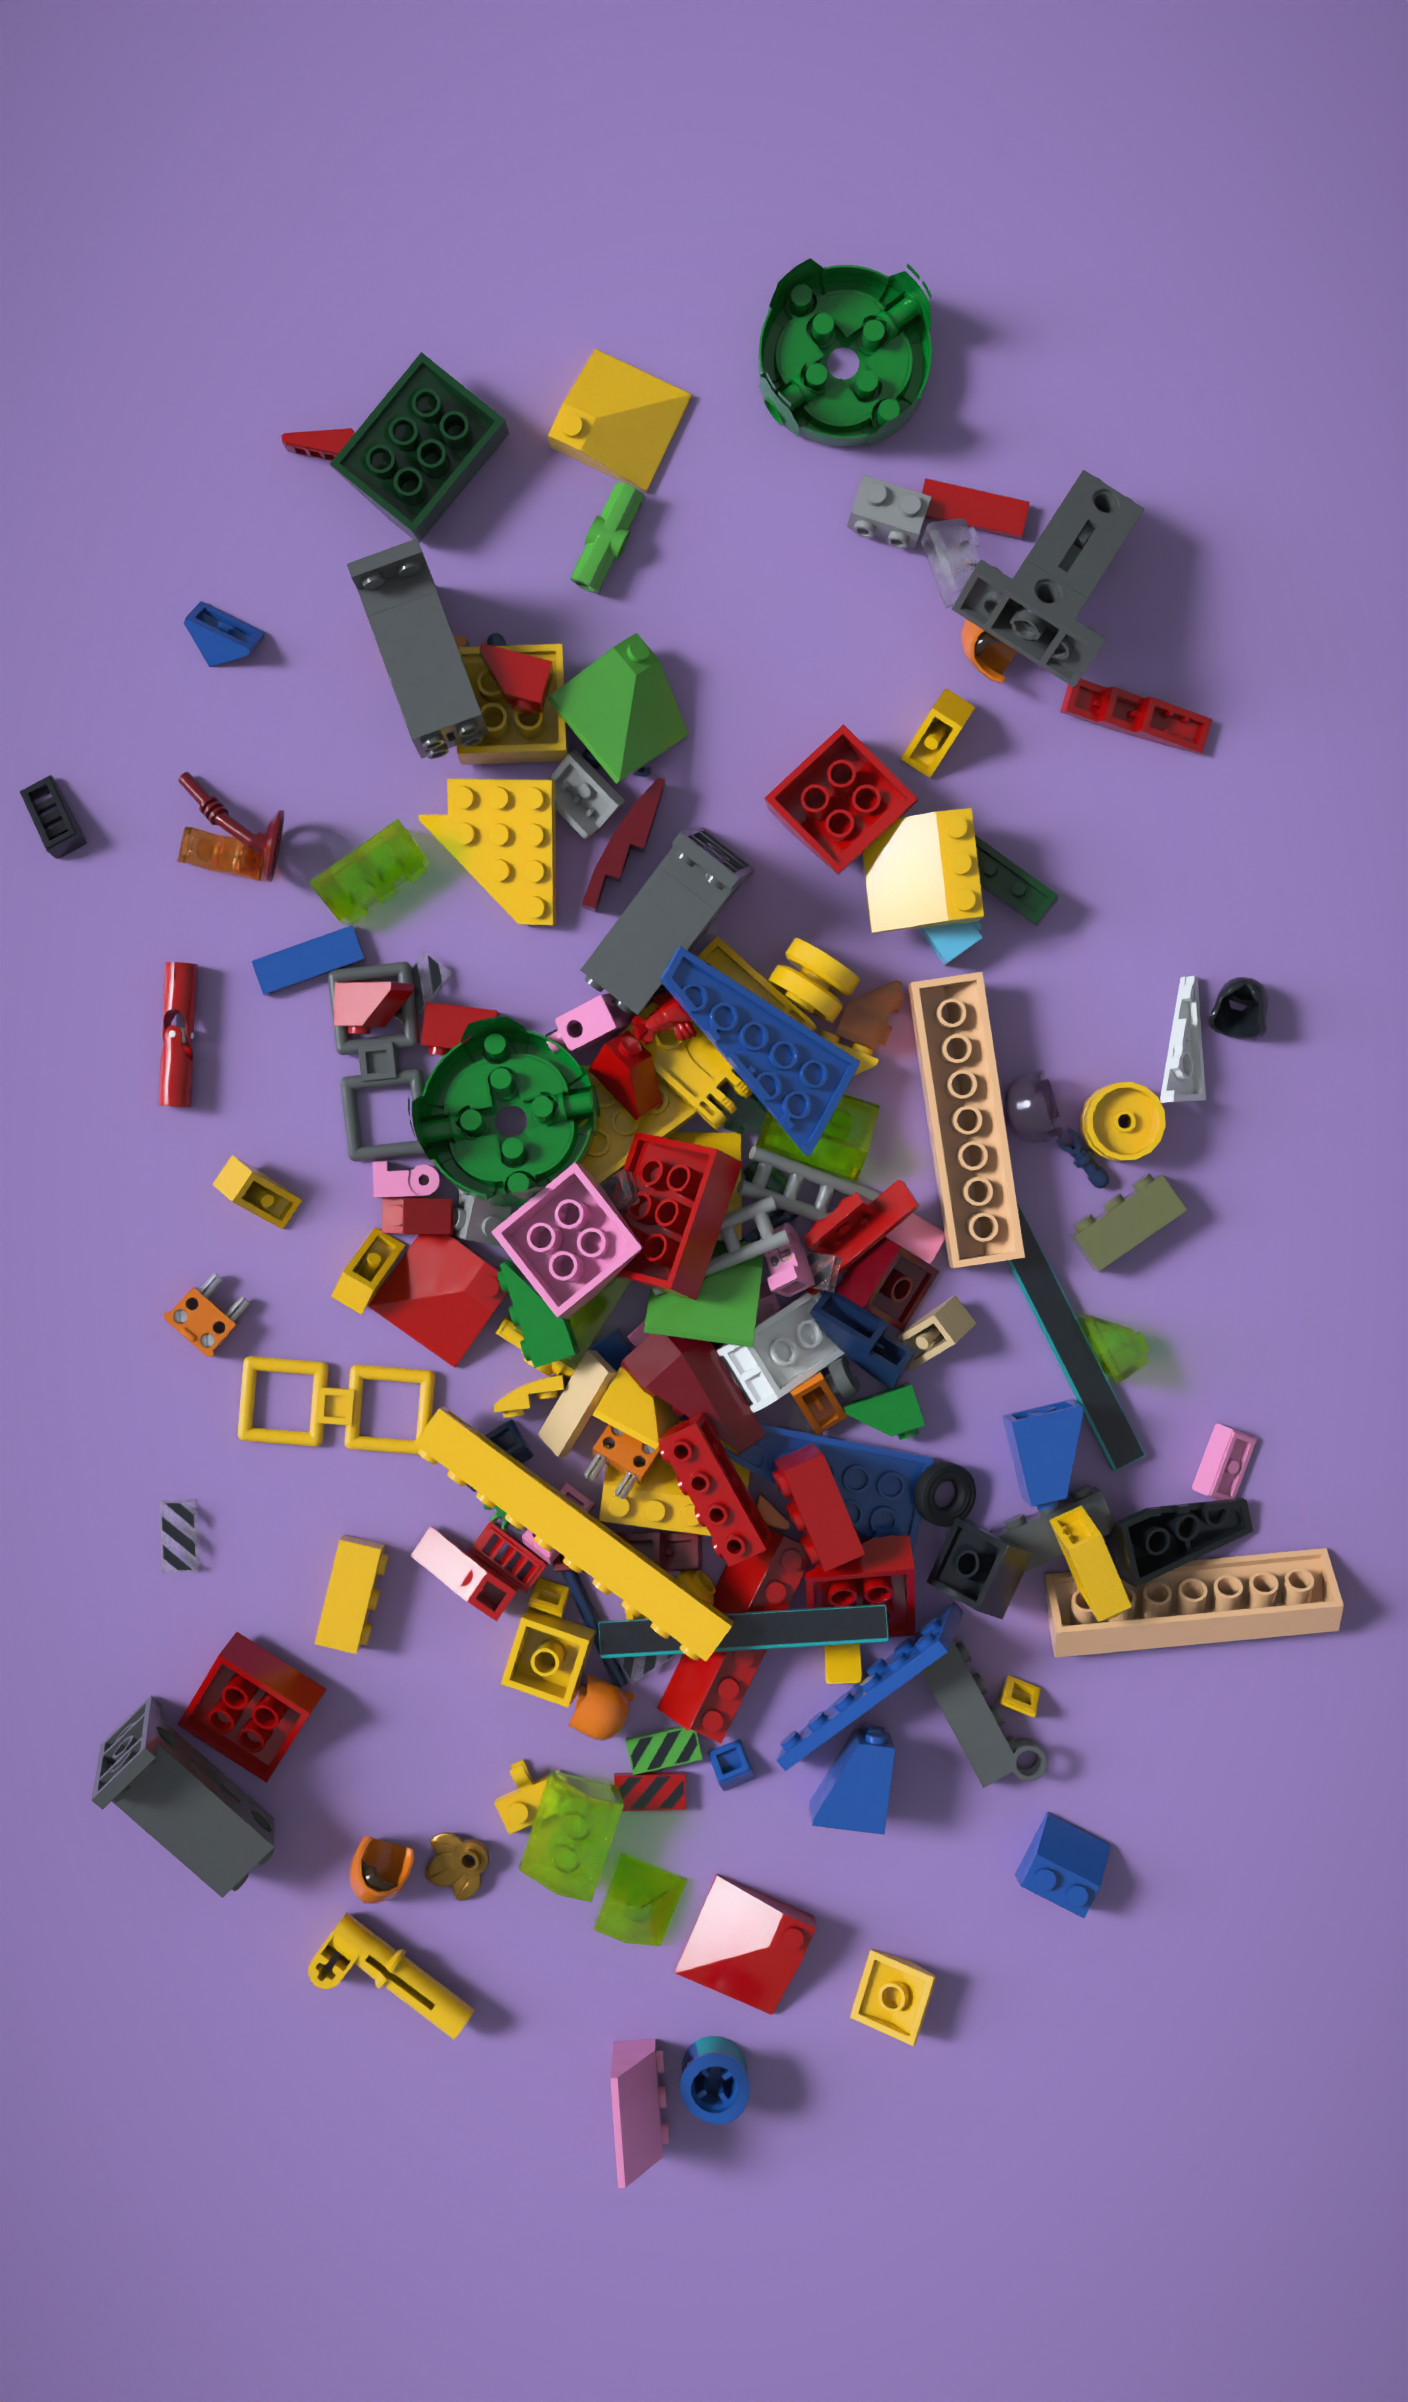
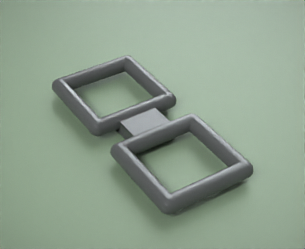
(377, 1061)

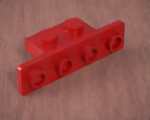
(860, 1224)

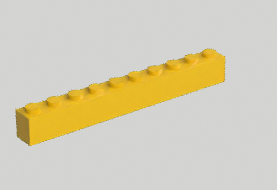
(573, 1533)

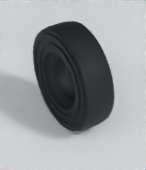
(929, 1482)

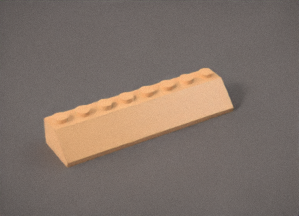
(965, 1120)
(1203, 1605)

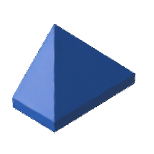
(220, 634)

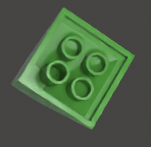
(622, 708)
(723, 1309)

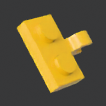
(521, 1805)

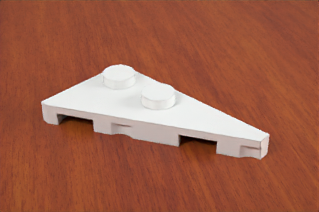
(1185, 1065)

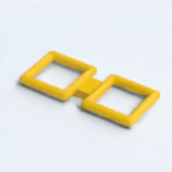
(332, 1404)

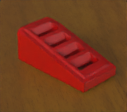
(318, 444)
(501, 1566)

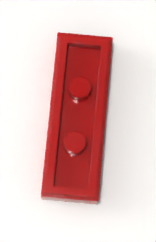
(980, 509)

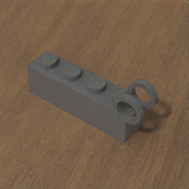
(1036, 1533)
(977, 1723)

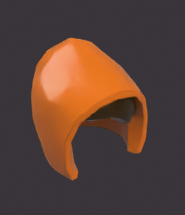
(986, 652)
(379, 1870)

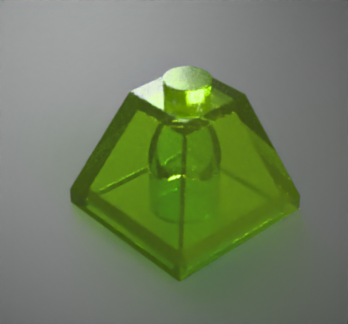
(1115, 1347)
(638, 1902)

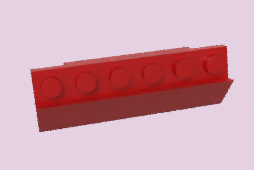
(709, 1693)

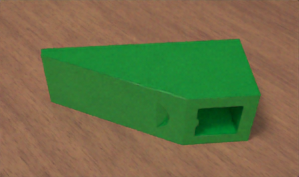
(544, 1334)

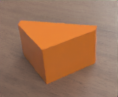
(818, 1403)

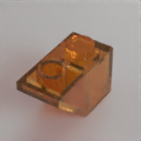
(867, 1016)

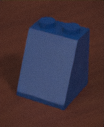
(1044, 1450)
(857, 1784)

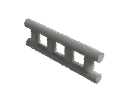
(798, 1172)
(738, 1254)

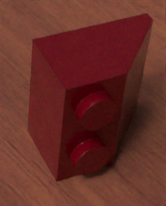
(888, 1282)

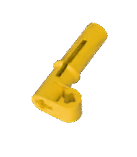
(390, 1970)

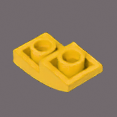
(520, 1398)

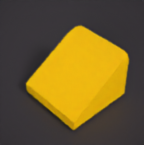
(843, 1664)

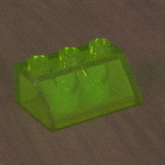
(370, 873)
(841, 1146)
(572, 1835)

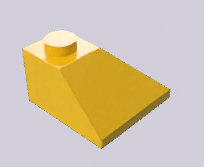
(635, 1411)

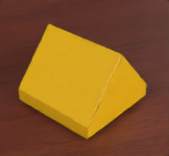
(549, 1597)
(1019, 1696)

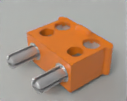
(200, 1324)
(622, 1458)

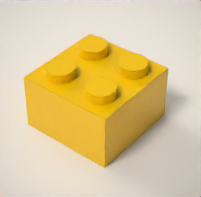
(548, 1657)

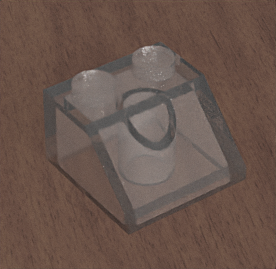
(951, 556)

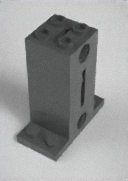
(1047, 593)
(418, 649)
(666, 914)
(182, 1800)

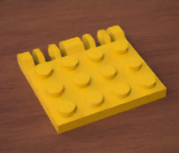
(695, 1065)

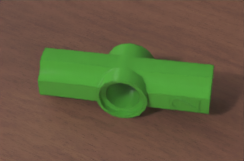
(607, 537)

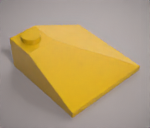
(618, 420)

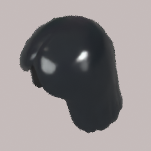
(1236, 1023)

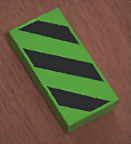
(663, 1749)

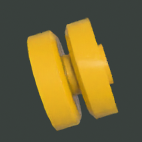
(816, 975)
(1101, 1127)

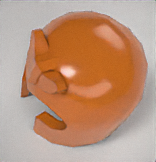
(600, 1709)

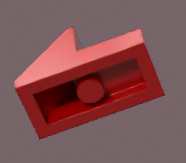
(417, 1215)

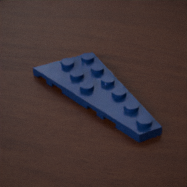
(777, 1057)
(871, 1478)
(882, 1679)

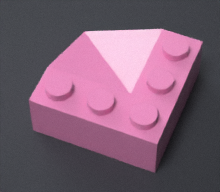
(568, 1240)

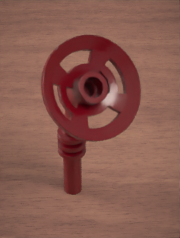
(264, 843)

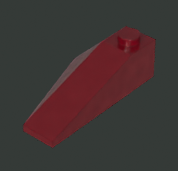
(693, 1382)

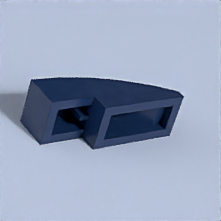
(863, 1338)

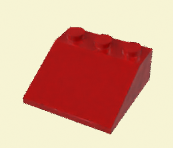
(839, 800)
(251, 1706)

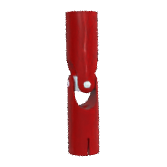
(177, 1054)

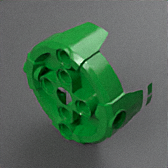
(855, 309)
(478, 1079)

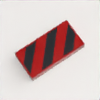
(652, 1790)

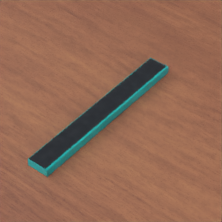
(1074, 1352)
(756, 1631)

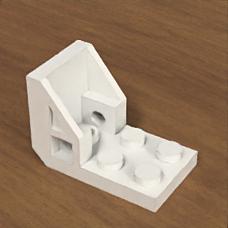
(783, 1355)

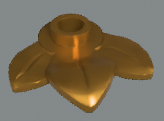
(452, 1865)

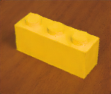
(351, 1594)

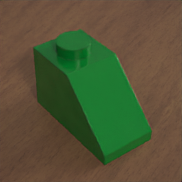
(889, 1411)

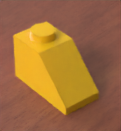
(937, 732)
(256, 1192)
(367, 1270)

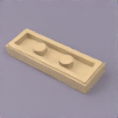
(577, 1403)

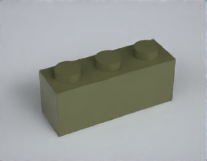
(1127, 1221)

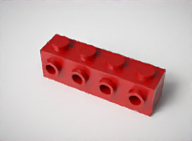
(715, 1490)

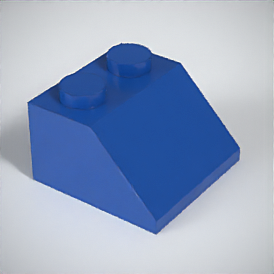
(1064, 1865)

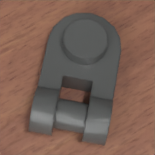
(841, 1378)

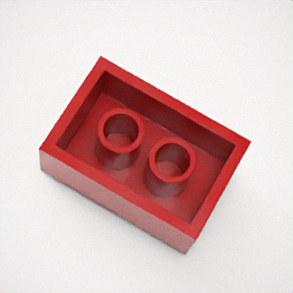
(817, 1508)

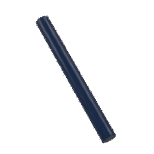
(591, 1620)

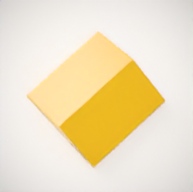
(893, 1996)

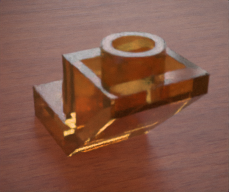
(219, 854)

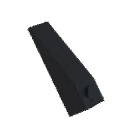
(1173, 1535)

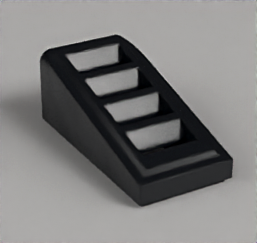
(64, 837)

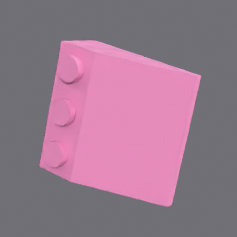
(637, 2107)

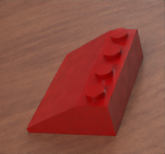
(679, 1213)

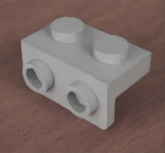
(888, 512)
(584, 795)
(477, 1218)

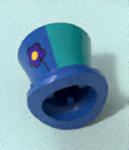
(714, 2080)

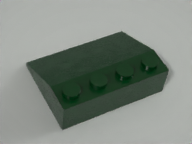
(420, 447)

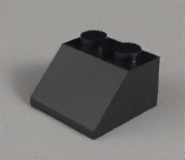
(979, 1568)

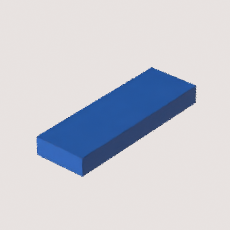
(308, 960)

